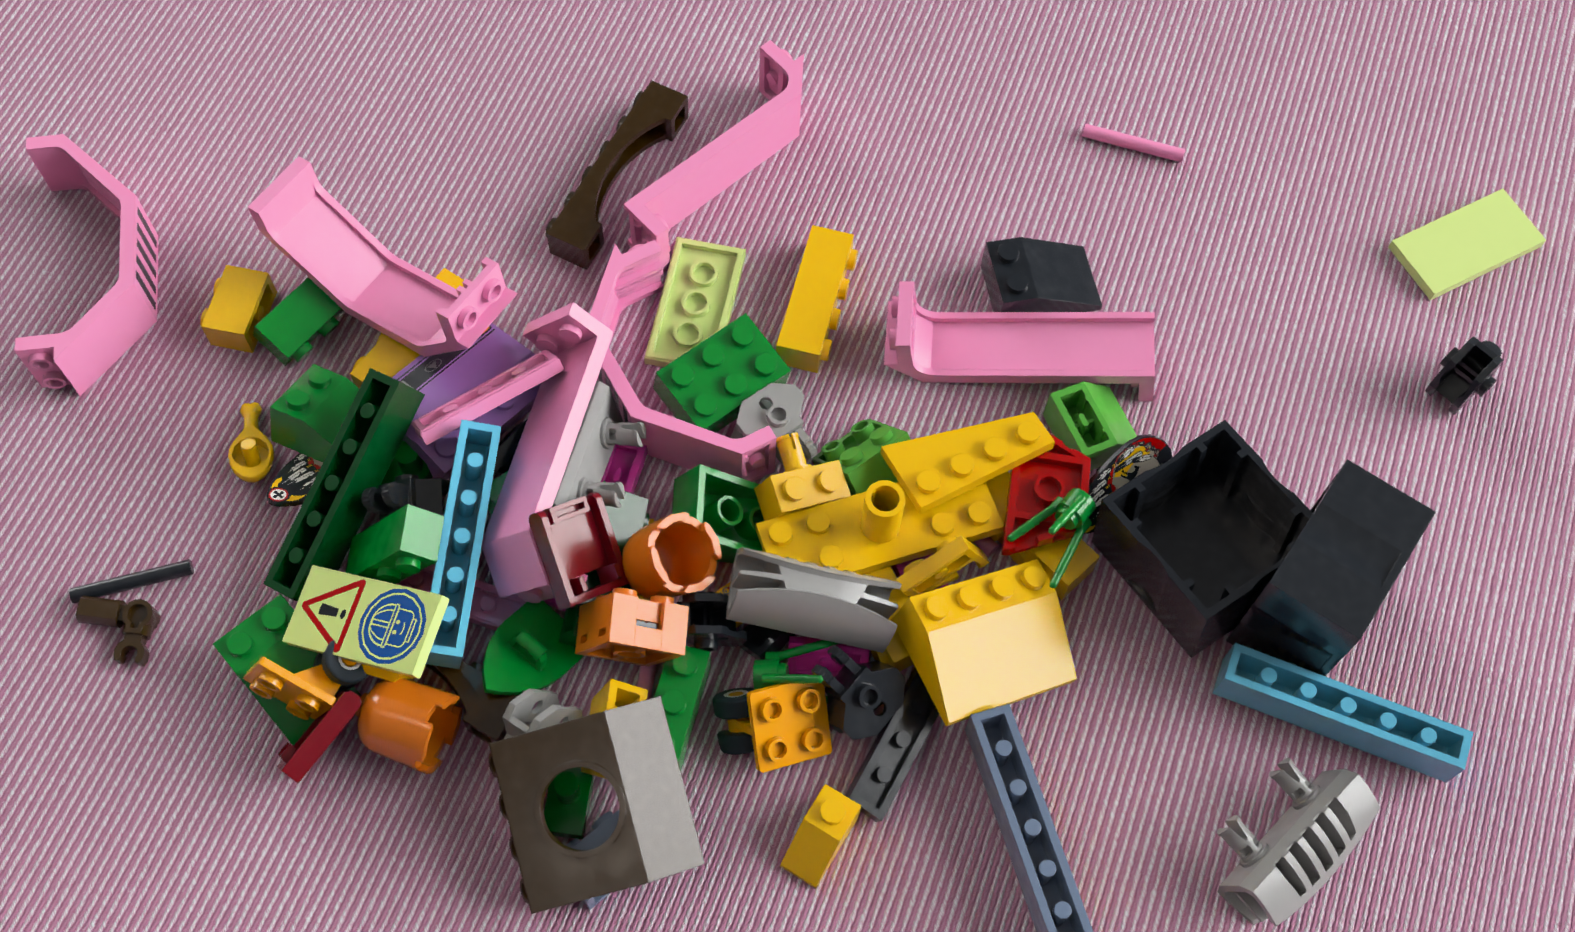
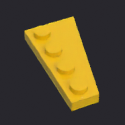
(958, 460)

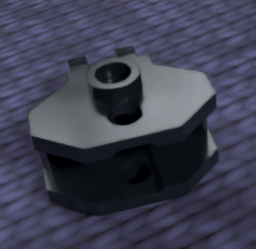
(1467, 372)
(406, 490)
(708, 622)
(858, 692)

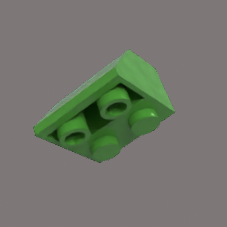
(1088, 421)
(861, 454)

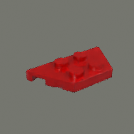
(1035, 487)

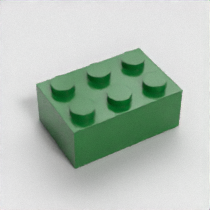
(719, 374)

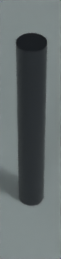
(132, 580)

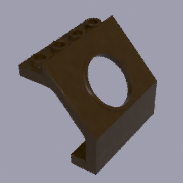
(654, 822)

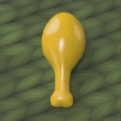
(251, 452)

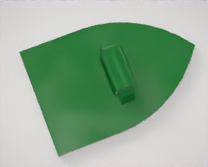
(527, 652)

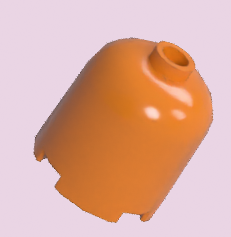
(671, 556)
(408, 722)

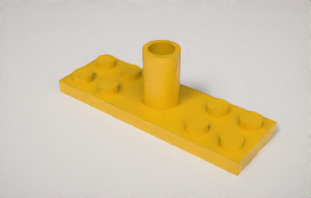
(878, 528)

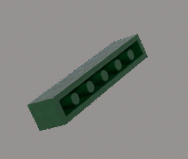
(354, 462)

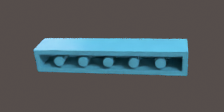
(463, 537)
(1343, 713)

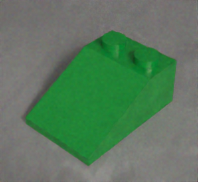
(312, 412)
(724, 503)
(262, 637)

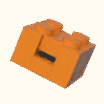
(632, 629)

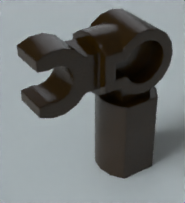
(136, 616)

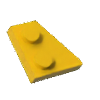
(940, 567)

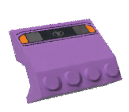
(455, 373)

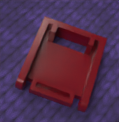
(575, 541)
(319, 735)

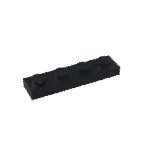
(894, 751)

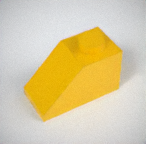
(820, 835)

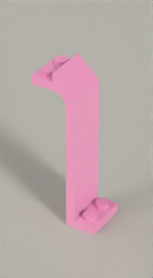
(726, 157)
(1019, 345)
(544, 449)

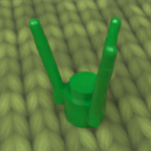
(1071, 513)
(773, 672)

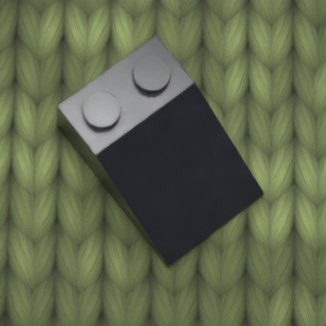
(1038, 276)

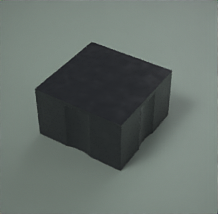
(1201, 535)
(1335, 572)

